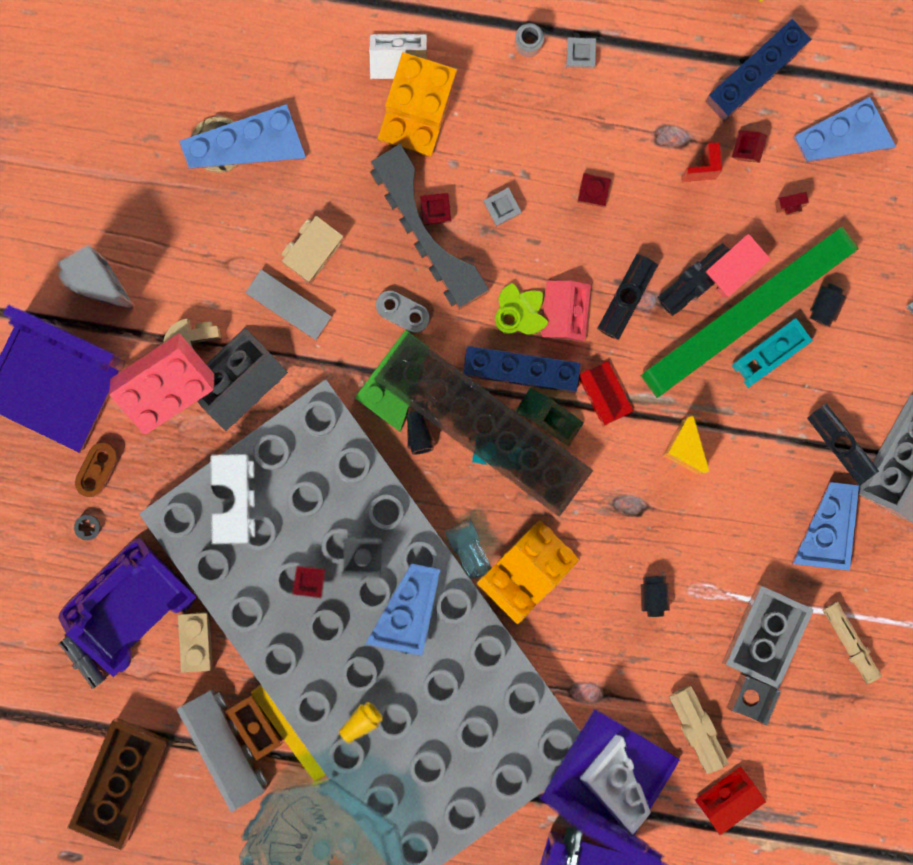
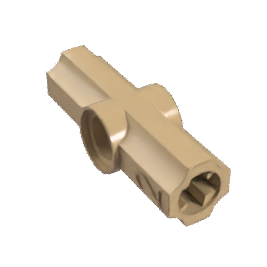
(698, 729)

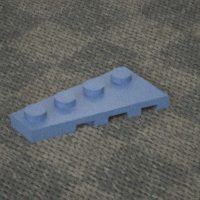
(255, 139)

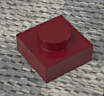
(749, 146)
(594, 190)
(792, 204)
(435, 209)
(309, 582)

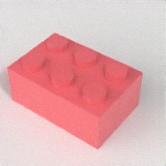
(161, 384)

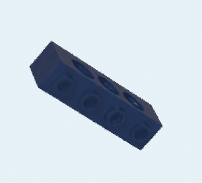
(758, 70)
(521, 369)

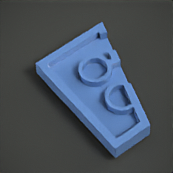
(831, 530)
(408, 614)

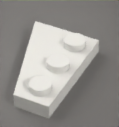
(615, 786)

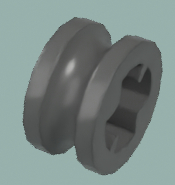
(80, 533)

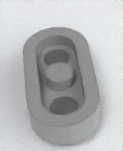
(401, 313)

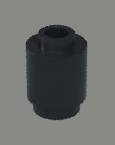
(827, 304)
(655, 596)

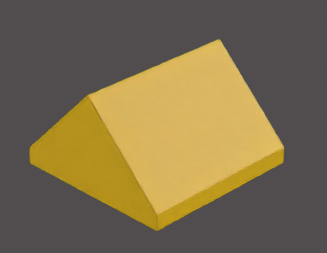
(686, 448)

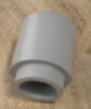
(529, 31)

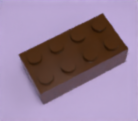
(118, 783)

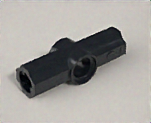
(635, 280)
(691, 283)
(831, 429)

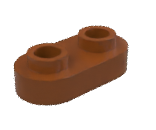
(94, 468)

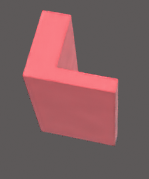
(737, 266)
(566, 310)

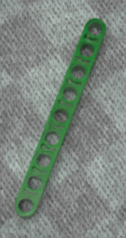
(749, 312)

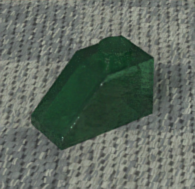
(549, 416)

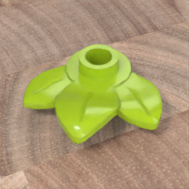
(523, 309)

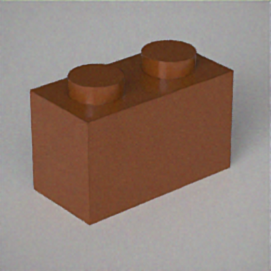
(254, 727)

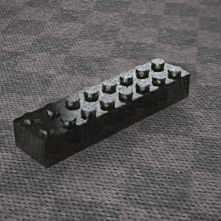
(483, 425)

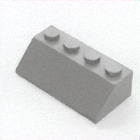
(93, 277)
(894, 482)
(222, 750)

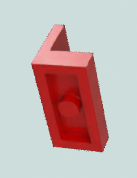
(711, 165)
(605, 393)
(730, 800)

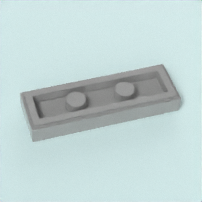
(288, 305)

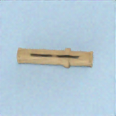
(858, 653)

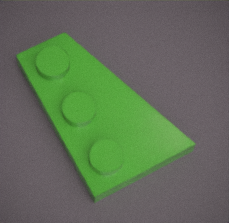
(382, 401)

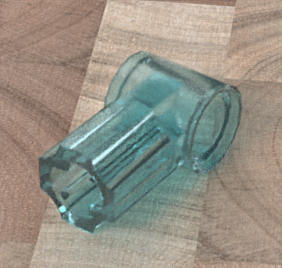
(467, 546)

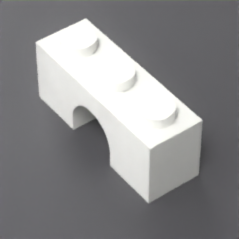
(235, 473)

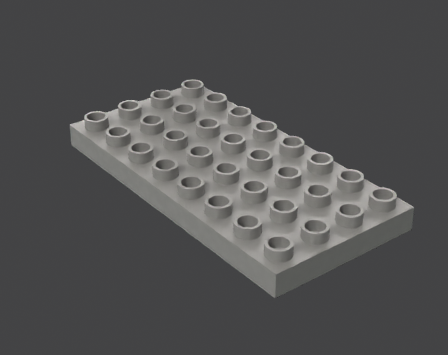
(462, 726)

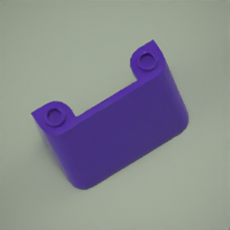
(123, 605)

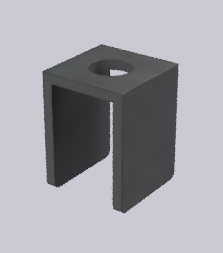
(351, 568)
(767, 699)

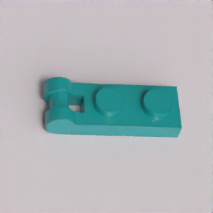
(773, 352)

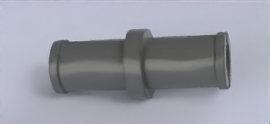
(82, 662)

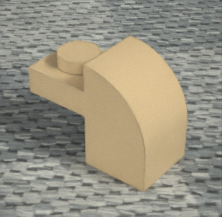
(203, 332)

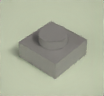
(581, 53)
(502, 207)

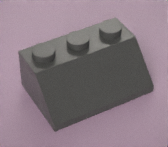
(241, 378)

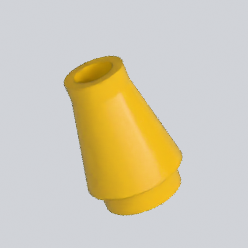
(361, 722)

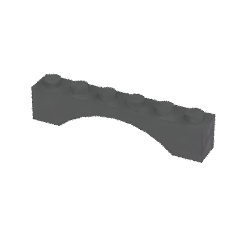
(459, 277)

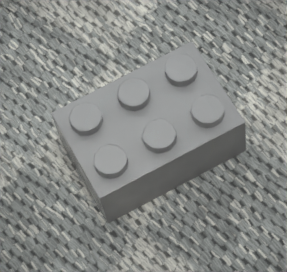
(767, 636)

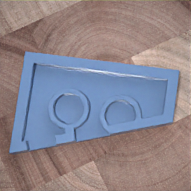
(846, 133)

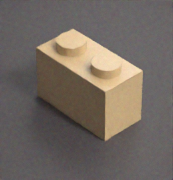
(312, 249)
(195, 642)

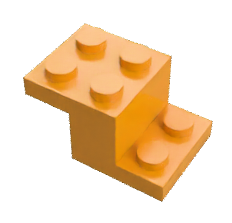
(416, 104)
(528, 571)

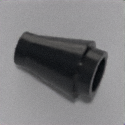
(418, 434)

